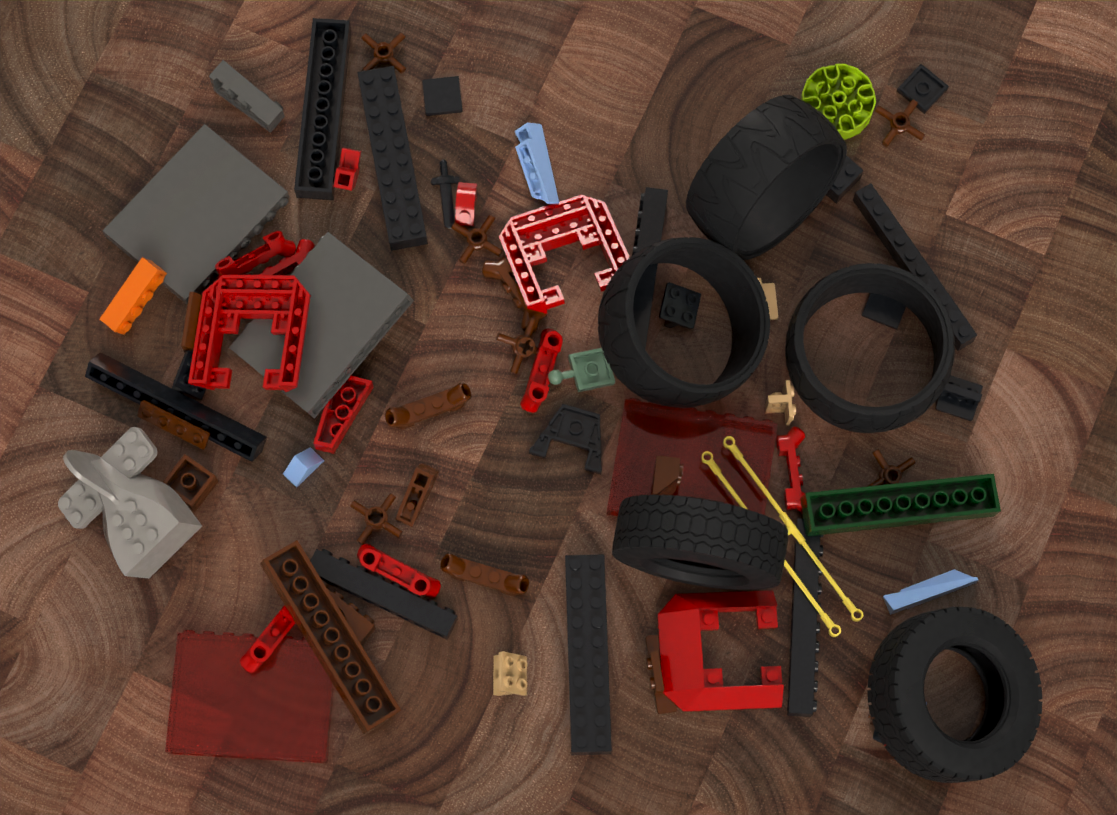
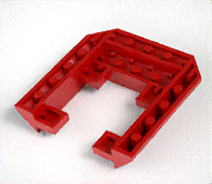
(553, 226)
(250, 298)
(682, 659)

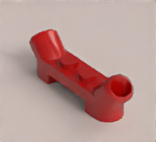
(274, 245)
(288, 264)
(544, 362)
(786, 447)
(398, 571)
(267, 641)

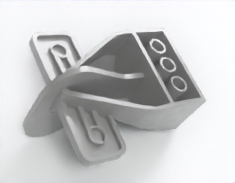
(141, 516)

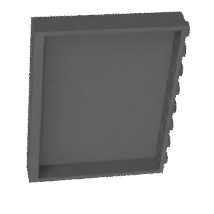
(197, 212)
(346, 319)

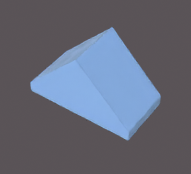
(302, 466)

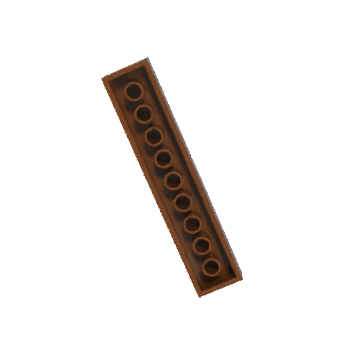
(330, 636)

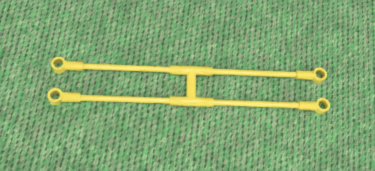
(791, 529)

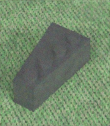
(246, 96)

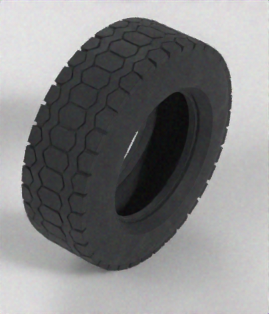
(700, 542)
(1008, 684)

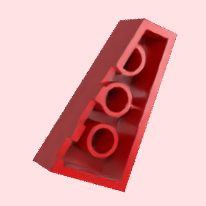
(341, 413)

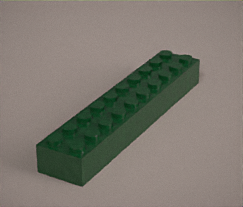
(900, 504)

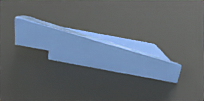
(536, 162)
(927, 590)

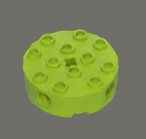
(851, 90)

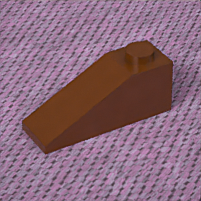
(416, 494)

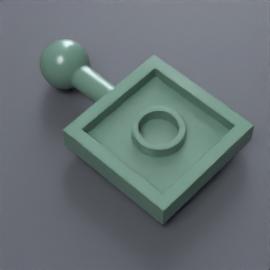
(588, 369)

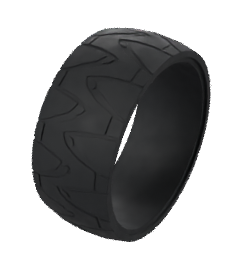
(766, 176)
(889, 282)
(739, 292)

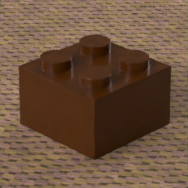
(191, 482)

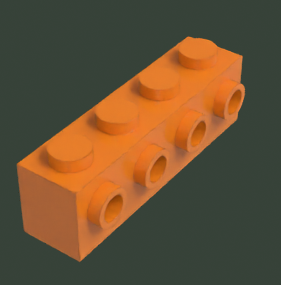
(133, 296)

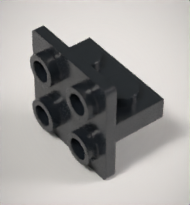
(679, 306)
(181, 380)
(960, 398)

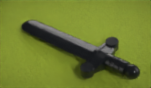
(446, 193)

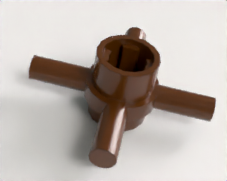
(514, 342)
(376, 511)

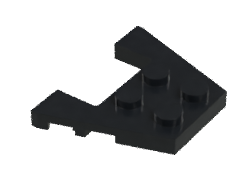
(574, 428)

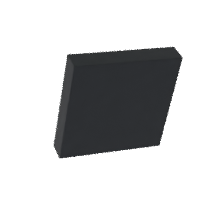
(923, 88)
(442, 96)
(884, 310)

